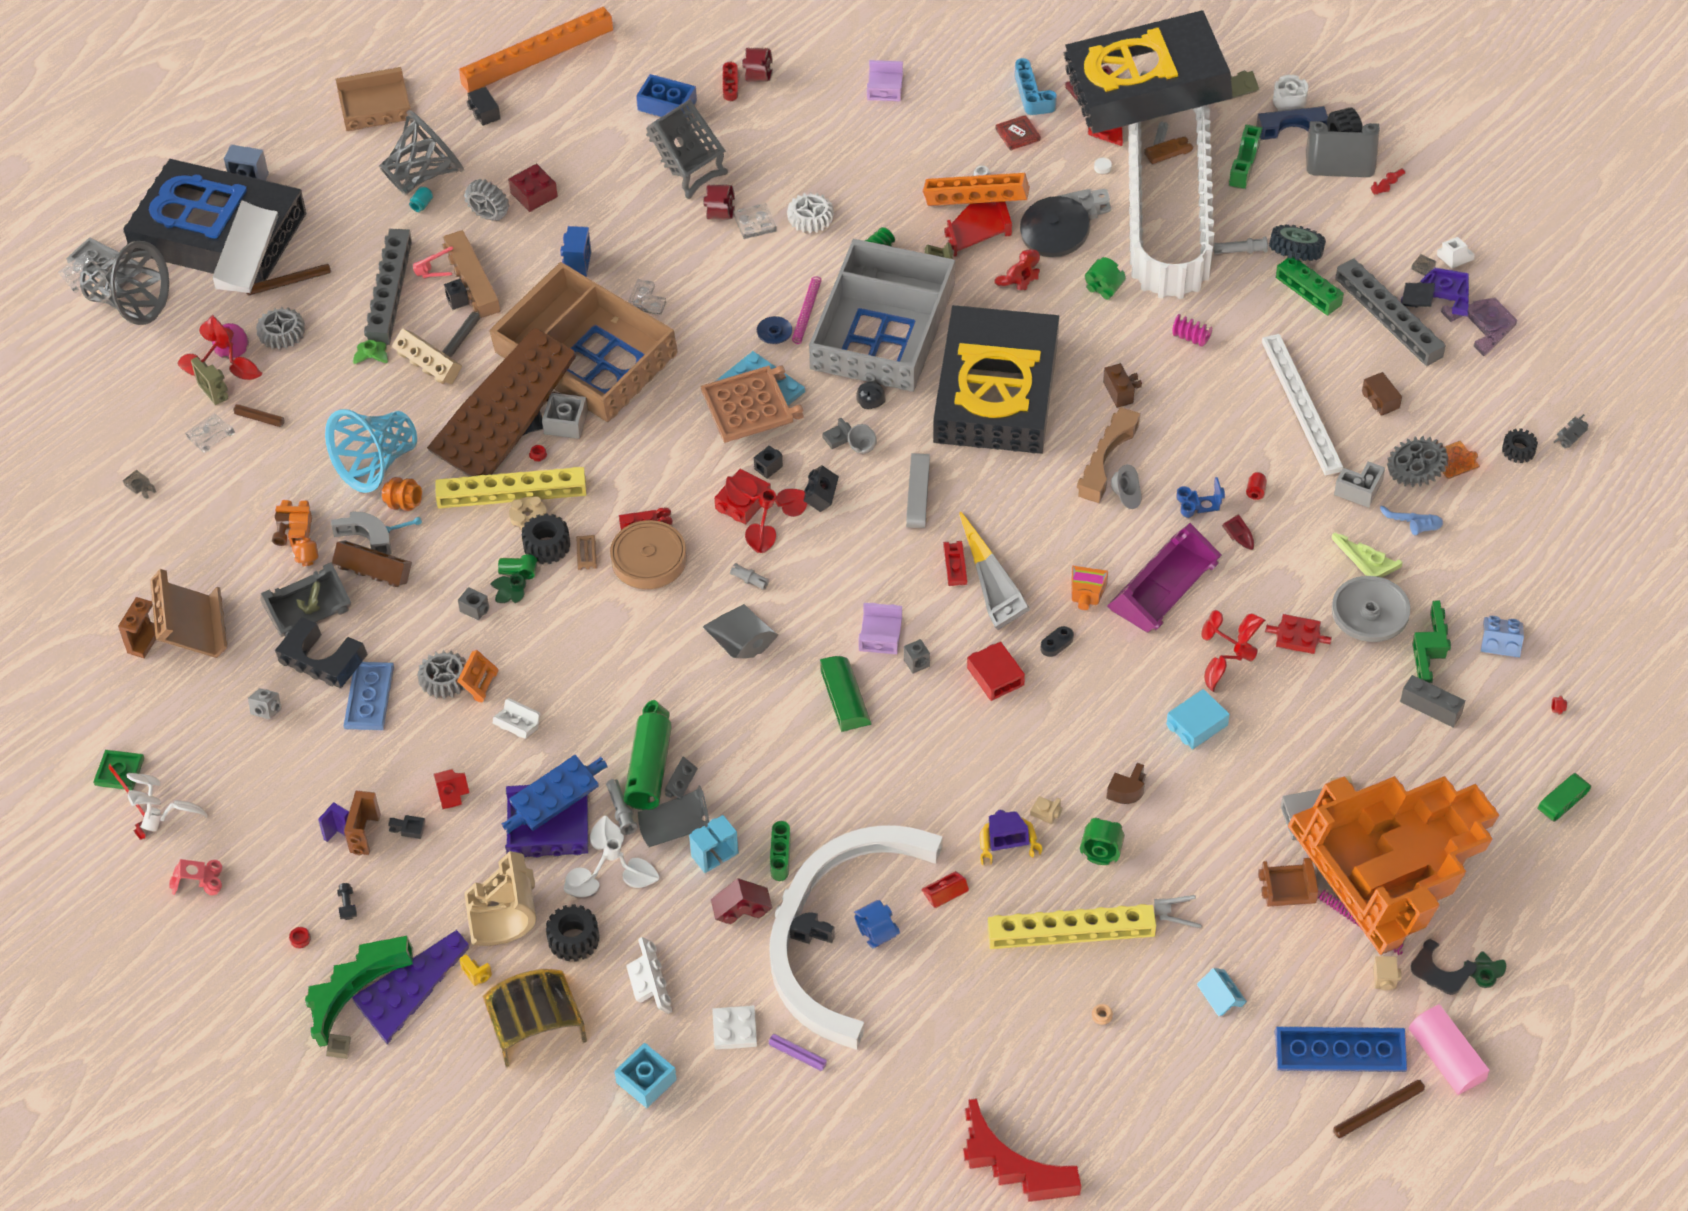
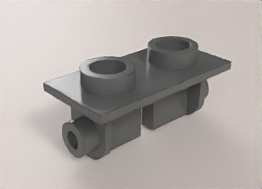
(1577, 427)
(680, 779)

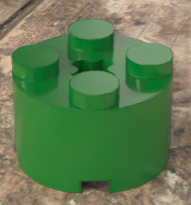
(1104, 277)
(1102, 841)

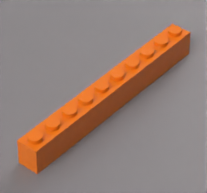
(536, 49)

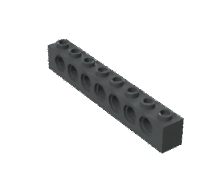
(388, 286)
(1390, 312)

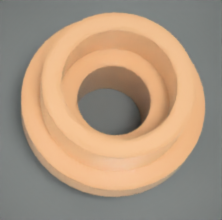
(1102, 1009)

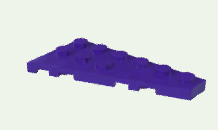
(403, 991)

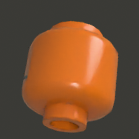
(305, 551)

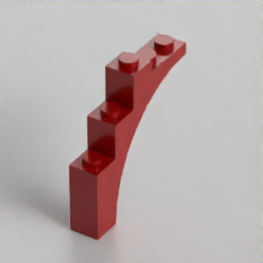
(1037, 1179)

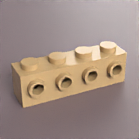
(427, 356)

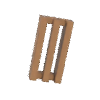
(587, 563)

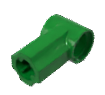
(524, 566)

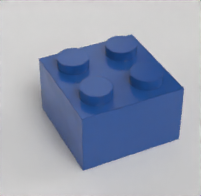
(577, 249)

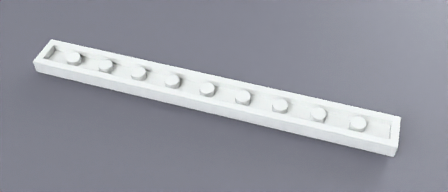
(1302, 404)

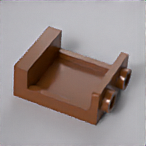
(137, 629)
(363, 808)
(1289, 884)

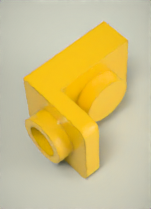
(474, 972)

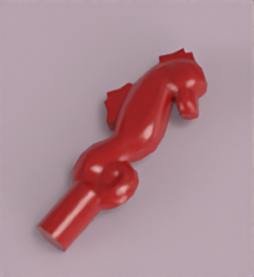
(1391, 178)

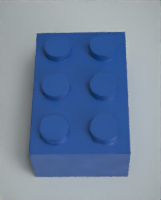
(663, 95)

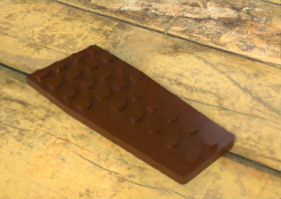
(503, 406)

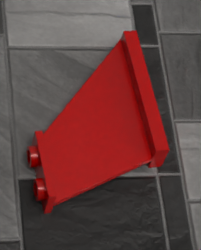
(978, 224)

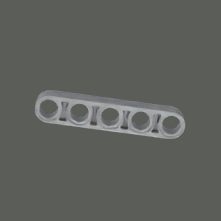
(918, 490)

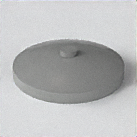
(1371, 608)

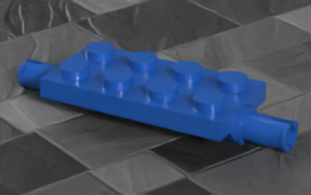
(553, 793)

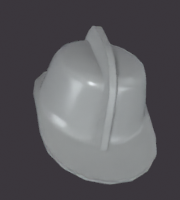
(1126, 486)

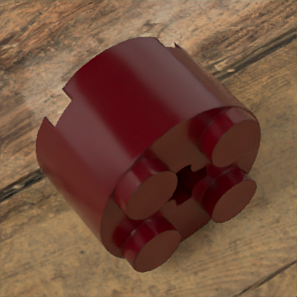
(757, 64)
(719, 202)

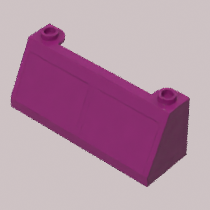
(1165, 579)

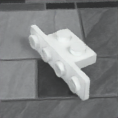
(647, 977)

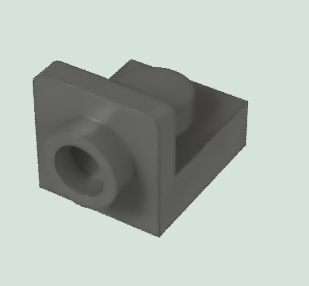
(837, 435)

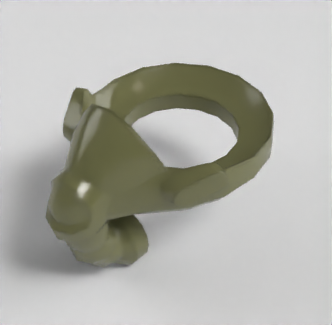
(312, 601)

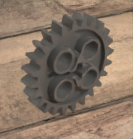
(1417, 461)

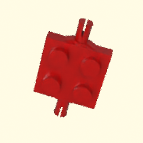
(1298, 634)

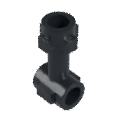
(347, 911)

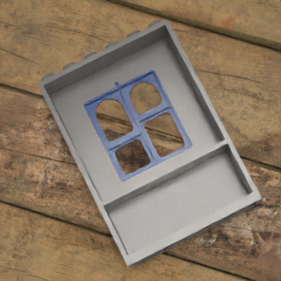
(907, 290)

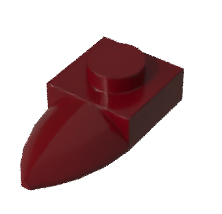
(1239, 531)

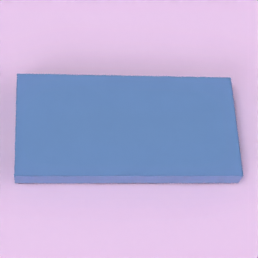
(369, 696)

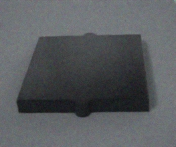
(1418, 294)

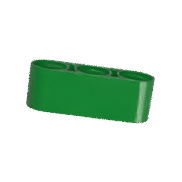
(1564, 797)
(782, 858)

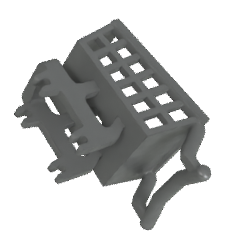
(692, 153)

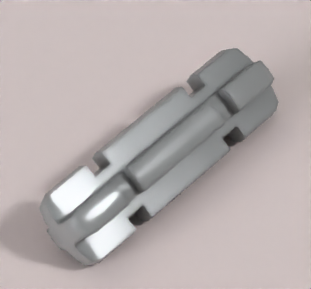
(1161, 133)

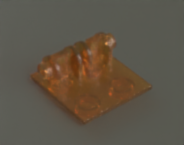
(1459, 460)

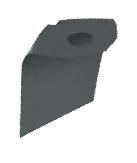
(741, 633)
(673, 818)

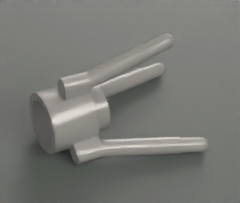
(1163, 906)

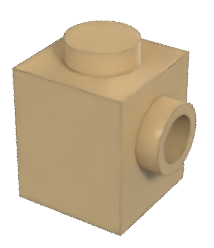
(1386, 972)

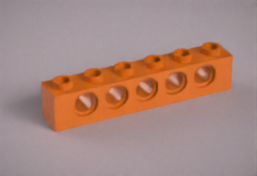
(976, 189)

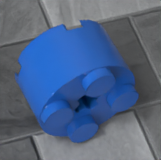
(876, 923)

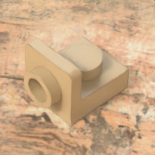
(1046, 809)

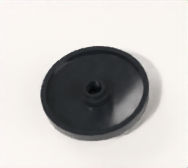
(1055, 226)

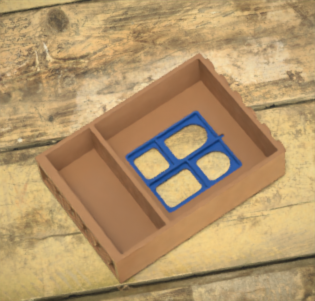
(573, 310)

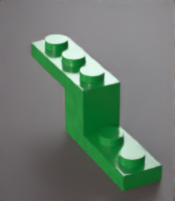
(1431, 644)

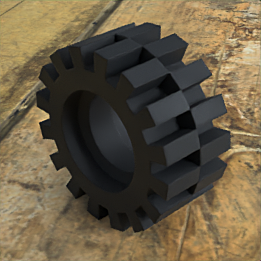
(1521, 438)

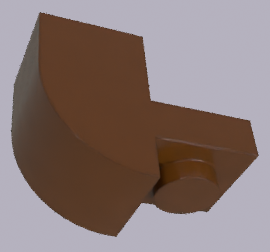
(1126, 789)

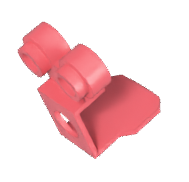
(205, 875)

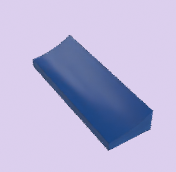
(1340, 1049)

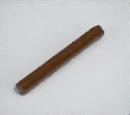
(290, 279)
(1378, 1108)

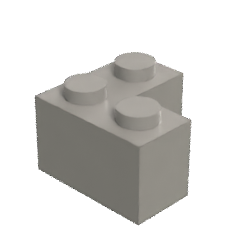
(1360, 487)

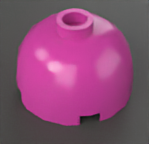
(239, 340)

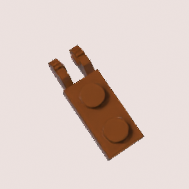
(1168, 149)

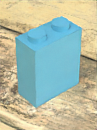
(1197, 719)

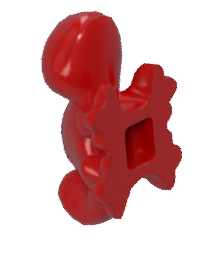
(1021, 272)

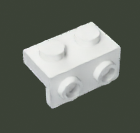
(517, 719)

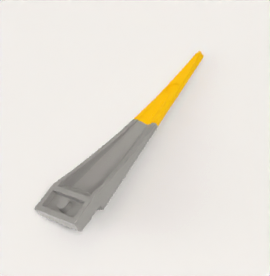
(1001, 595)

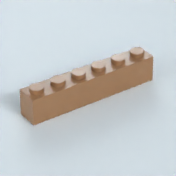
(471, 274)

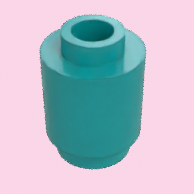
(421, 199)

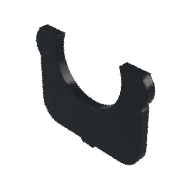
(1448, 982)

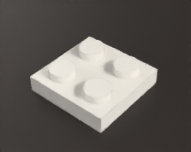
(734, 1027)

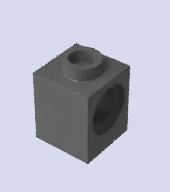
(473, 603)
(916, 656)

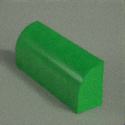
(844, 693)

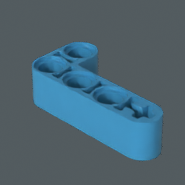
(1033, 101)

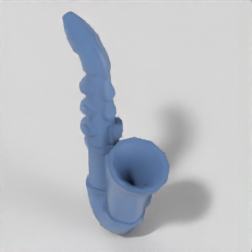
(1418, 522)

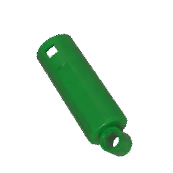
(648, 757)

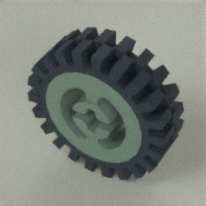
(1297, 242)

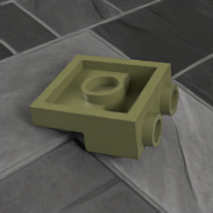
(210, 381)

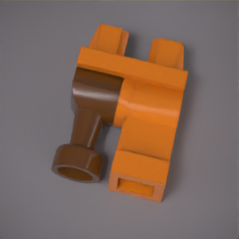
(294, 518)

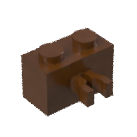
(1120, 385)

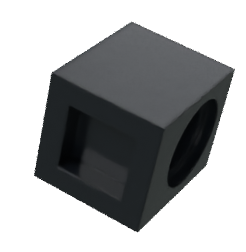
(456, 294)
(768, 461)

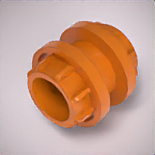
(402, 493)

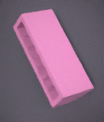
(1449, 1049)

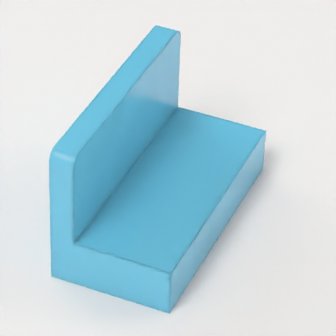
(1221, 991)

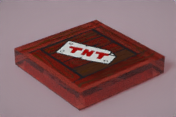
(1017, 132)

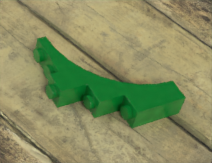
(348, 978)

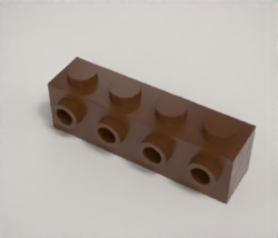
(372, 563)

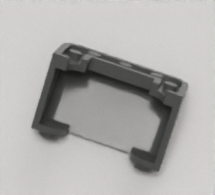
(1342, 152)
(283, 604)

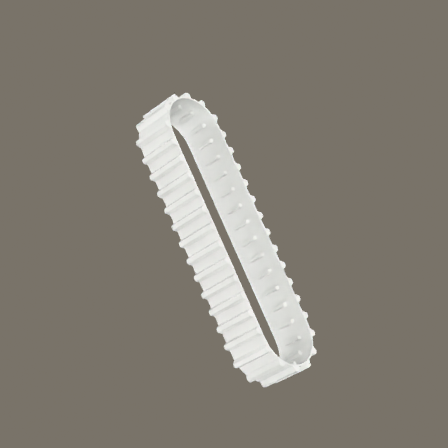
(1159, 276)

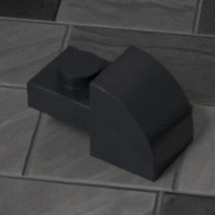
(807, 927)

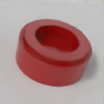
(299, 937)

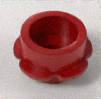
(538, 453)
(1558, 705)

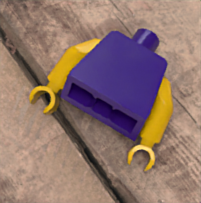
(1007, 831)

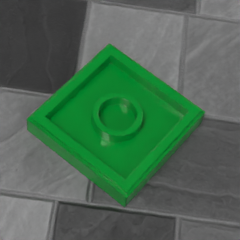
(123, 764)

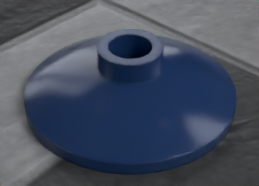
(774, 330)

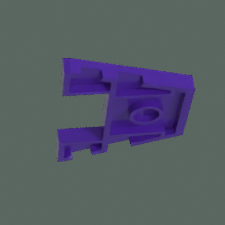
(1450, 286)

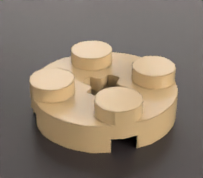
(524, 505)

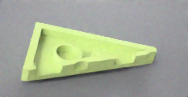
(1366, 558)

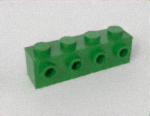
(1309, 285)

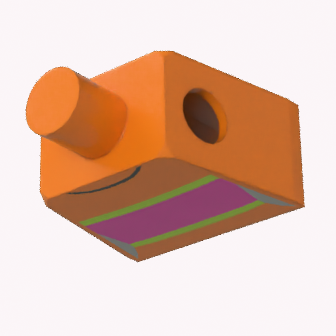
(1087, 586)

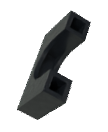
(333, 669)

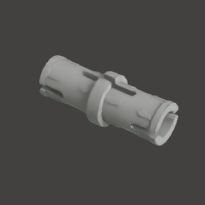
(749, 576)

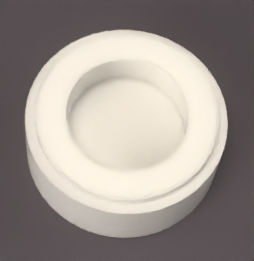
(1102, 165)

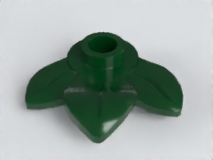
(508, 590)
(1487, 969)

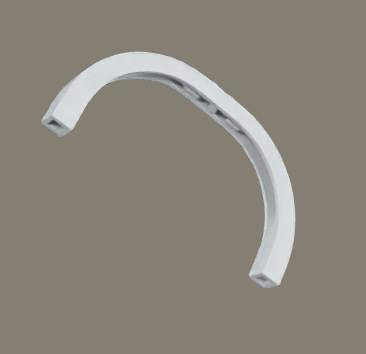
(863, 841)

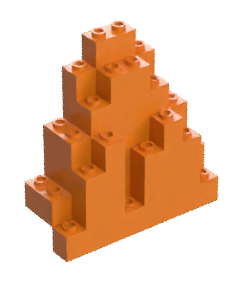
(1394, 849)

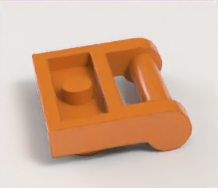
(473, 674)

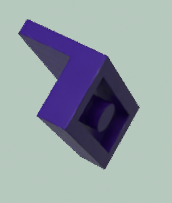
(333, 821)

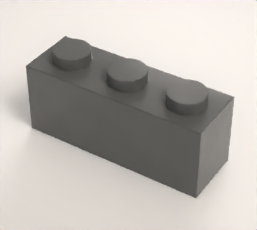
(1432, 701)

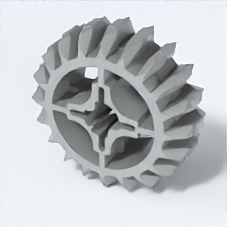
(486, 200)
(291, 328)
(443, 669)

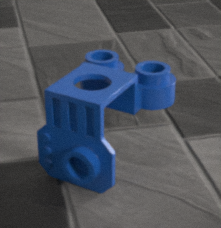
(1191, 501)

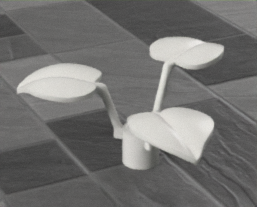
(152, 815)
(608, 837)

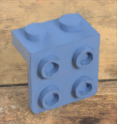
(1502, 636)

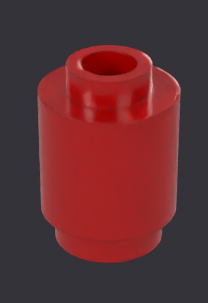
(1256, 486)

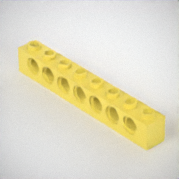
(509, 487)
(1063, 933)

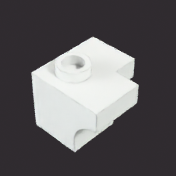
(1455, 253)

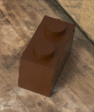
(1381, 393)

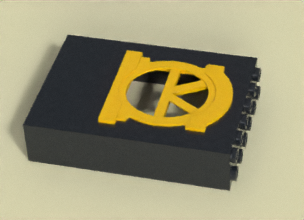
(1186, 77)
(999, 343)

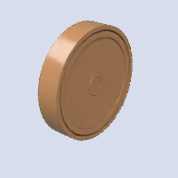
(648, 554)

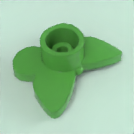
(370, 349)

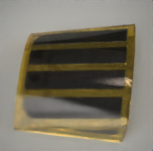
(531, 1005)

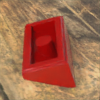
(945, 889)

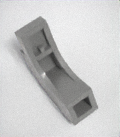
(364, 525)

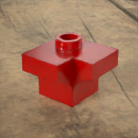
(451, 787)

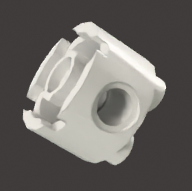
(1290, 93)

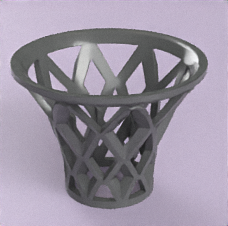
(428, 144)
(111, 285)

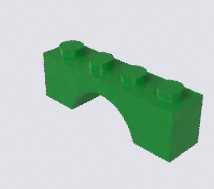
(1246, 156)

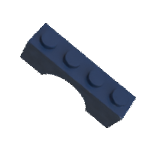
(1274, 122)

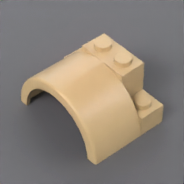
(514, 916)

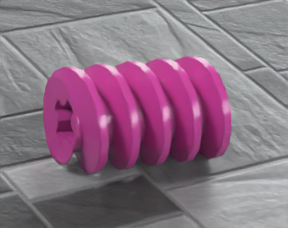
(1190, 331)

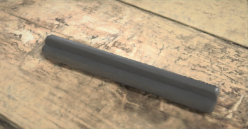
(461, 334)

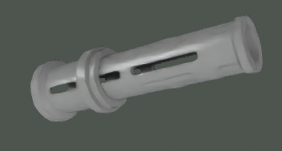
(1249, 246)
(623, 813)

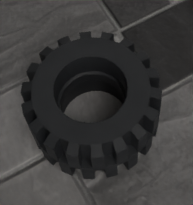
(1344, 121)
(544, 527)
(577, 946)

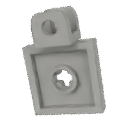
(1092, 201)

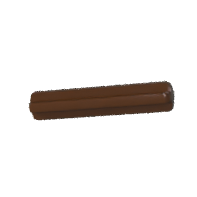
(258, 415)

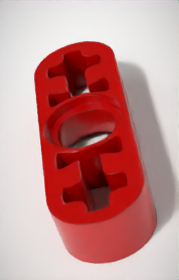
(730, 76)

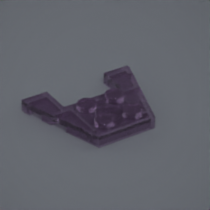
(1490, 318)

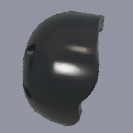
(870, 395)

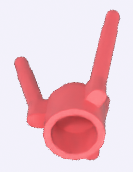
(424, 266)

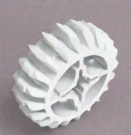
(810, 212)

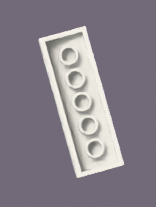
(244, 248)

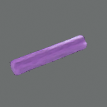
(798, 1052)

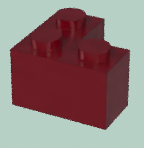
(739, 899)

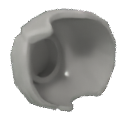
(862, 438)

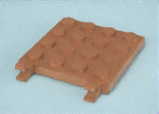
(749, 403)

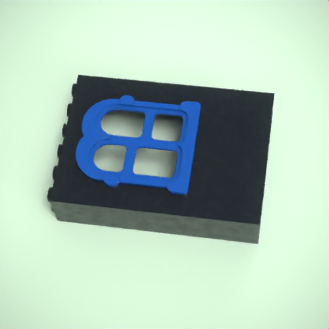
(202, 246)

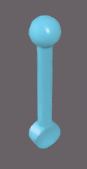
(417, 521)

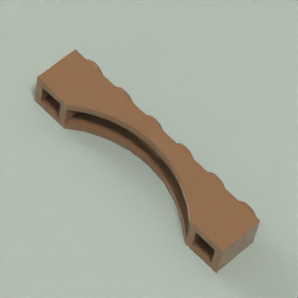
(1122, 428)

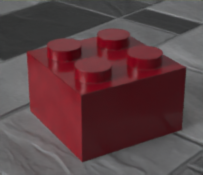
(533, 187)

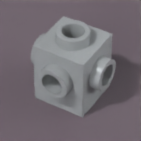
(264, 703)

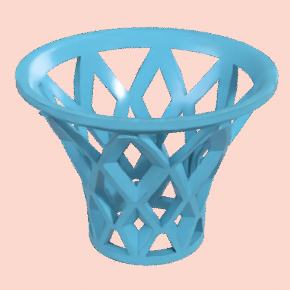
(369, 423)

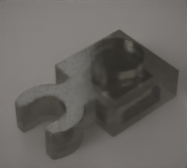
(138, 482)

